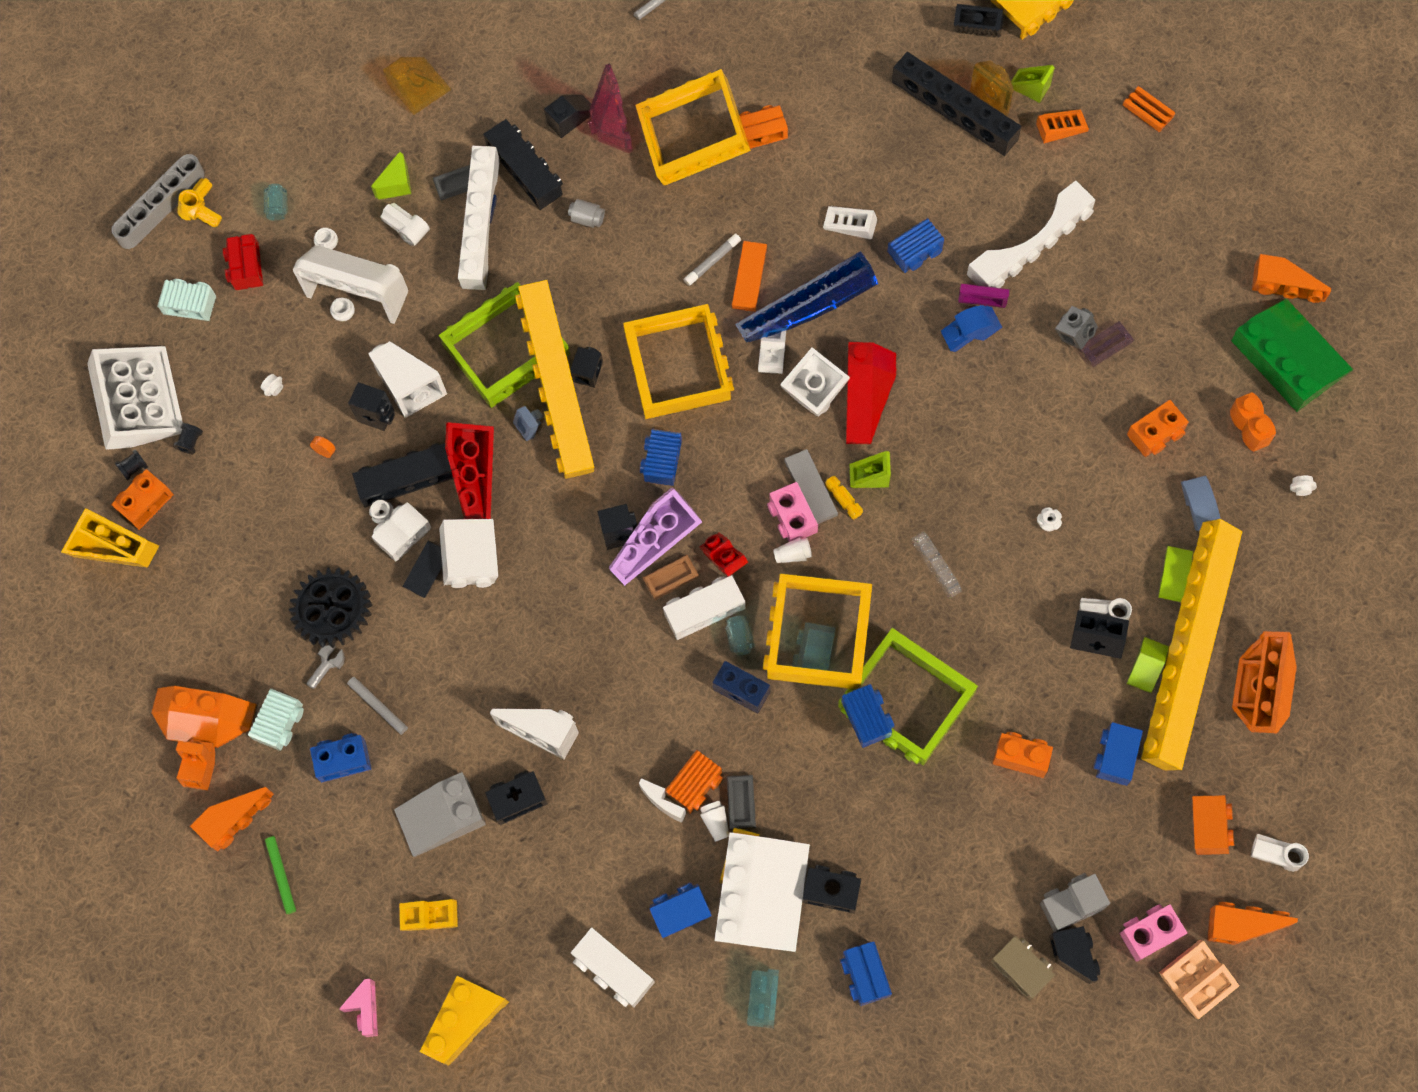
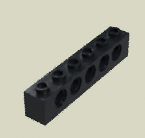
(956, 103)

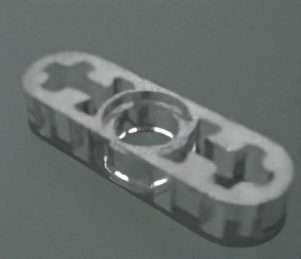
(936, 565)

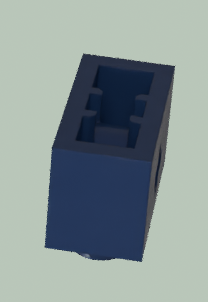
(741, 687)

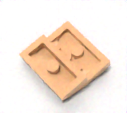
(1199, 979)

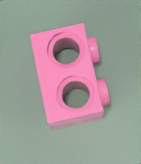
(797, 511)
(1155, 937)

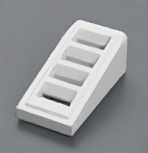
(859, 230)

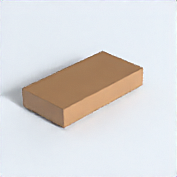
(670, 577)

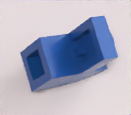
(971, 324)

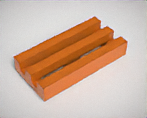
(1151, 106)

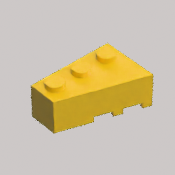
(108, 542)
(460, 1019)

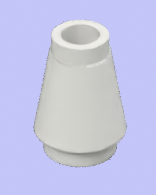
(793, 551)
(715, 820)

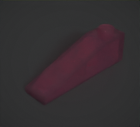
(607, 113)

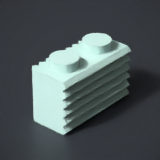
(186, 299)
(276, 720)

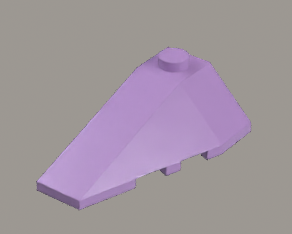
(660, 529)

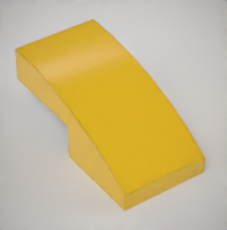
(428, 915)

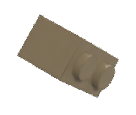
(1023, 967)

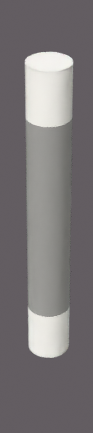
(712, 259)

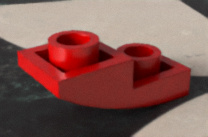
(723, 554)

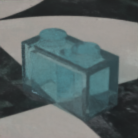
(815, 647)

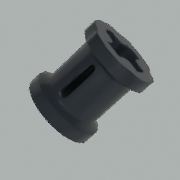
(188, 438)
(131, 464)

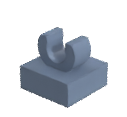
(527, 422)

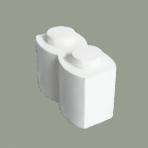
(400, 531)

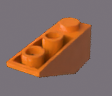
(1284, 278)
(224, 820)
(1237, 925)

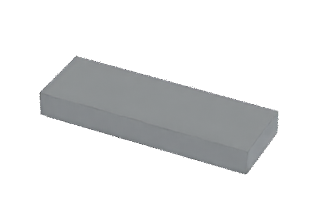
(806, 475)

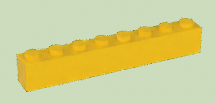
(555, 378)

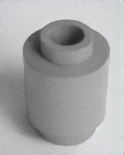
(586, 213)

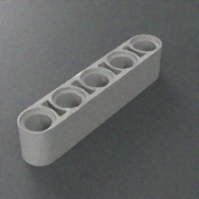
(155, 212)

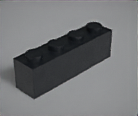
(523, 164)
(403, 475)

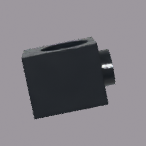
(586, 366)

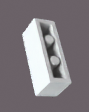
(704, 606)
(611, 968)

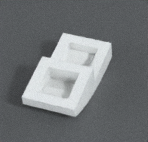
(772, 353)
(656, 795)

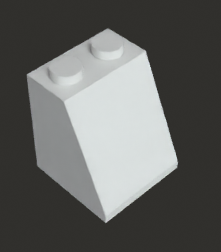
(407, 378)

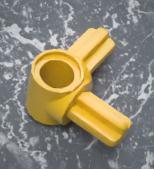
(197, 210)

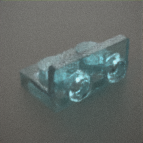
(763, 998)

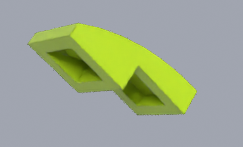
(1175, 573)

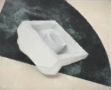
(814, 382)

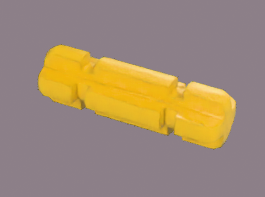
(843, 497)

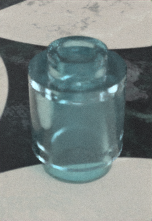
(275, 202)
(739, 635)

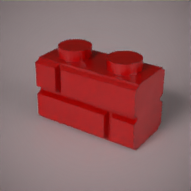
(244, 262)

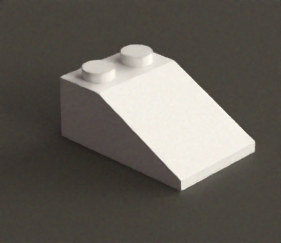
(541, 727)

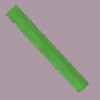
(280, 875)

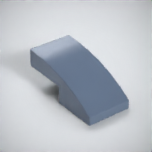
(1201, 500)

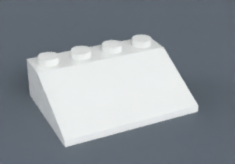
(134, 395)
(762, 892)

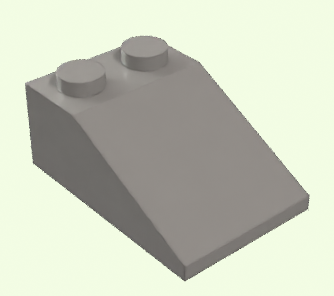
(439, 814)

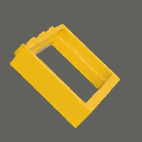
(702, 158)
(670, 321)
(815, 676)

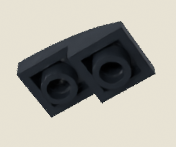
(425, 570)

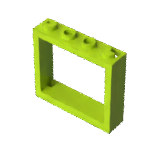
(473, 321)
(936, 668)

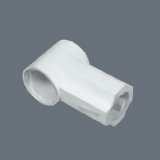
(409, 227)
(1105, 607)
(1277, 851)

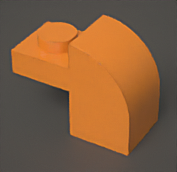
(196, 763)

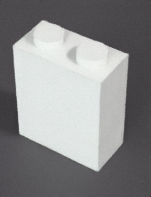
(468, 552)

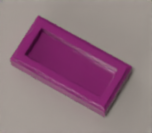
(983, 295)

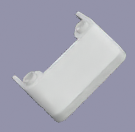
(352, 275)

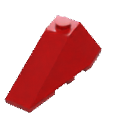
(870, 382)
(471, 464)

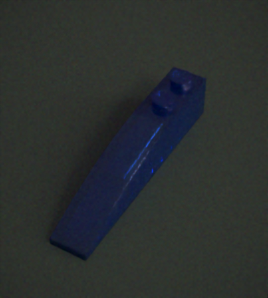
(811, 299)

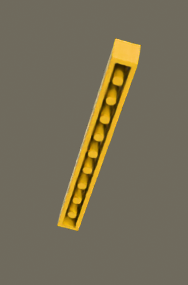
(1191, 645)

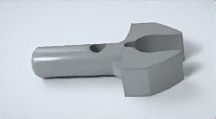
(326, 664)

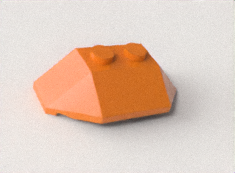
(1266, 683)
(201, 715)

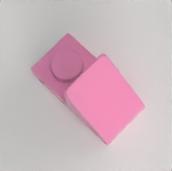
(365, 1000)

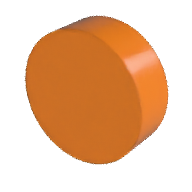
(322, 446)

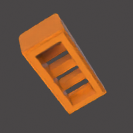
(1057, 133)

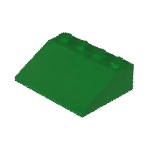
(1290, 354)

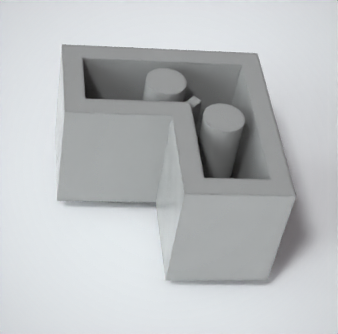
(1079, 901)

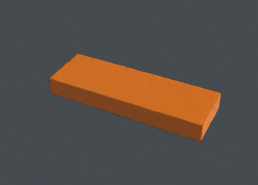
(749, 276)

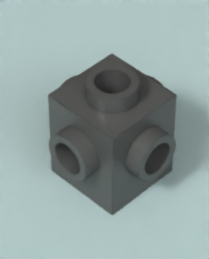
(1077, 327)

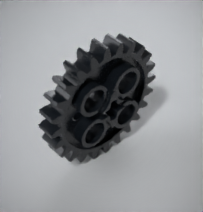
(324, 628)

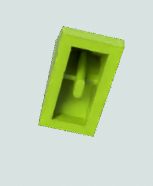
(1033, 81)
(393, 180)
(871, 471)
(1148, 665)

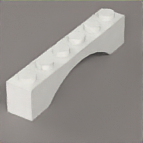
(481, 188)
(997, 265)

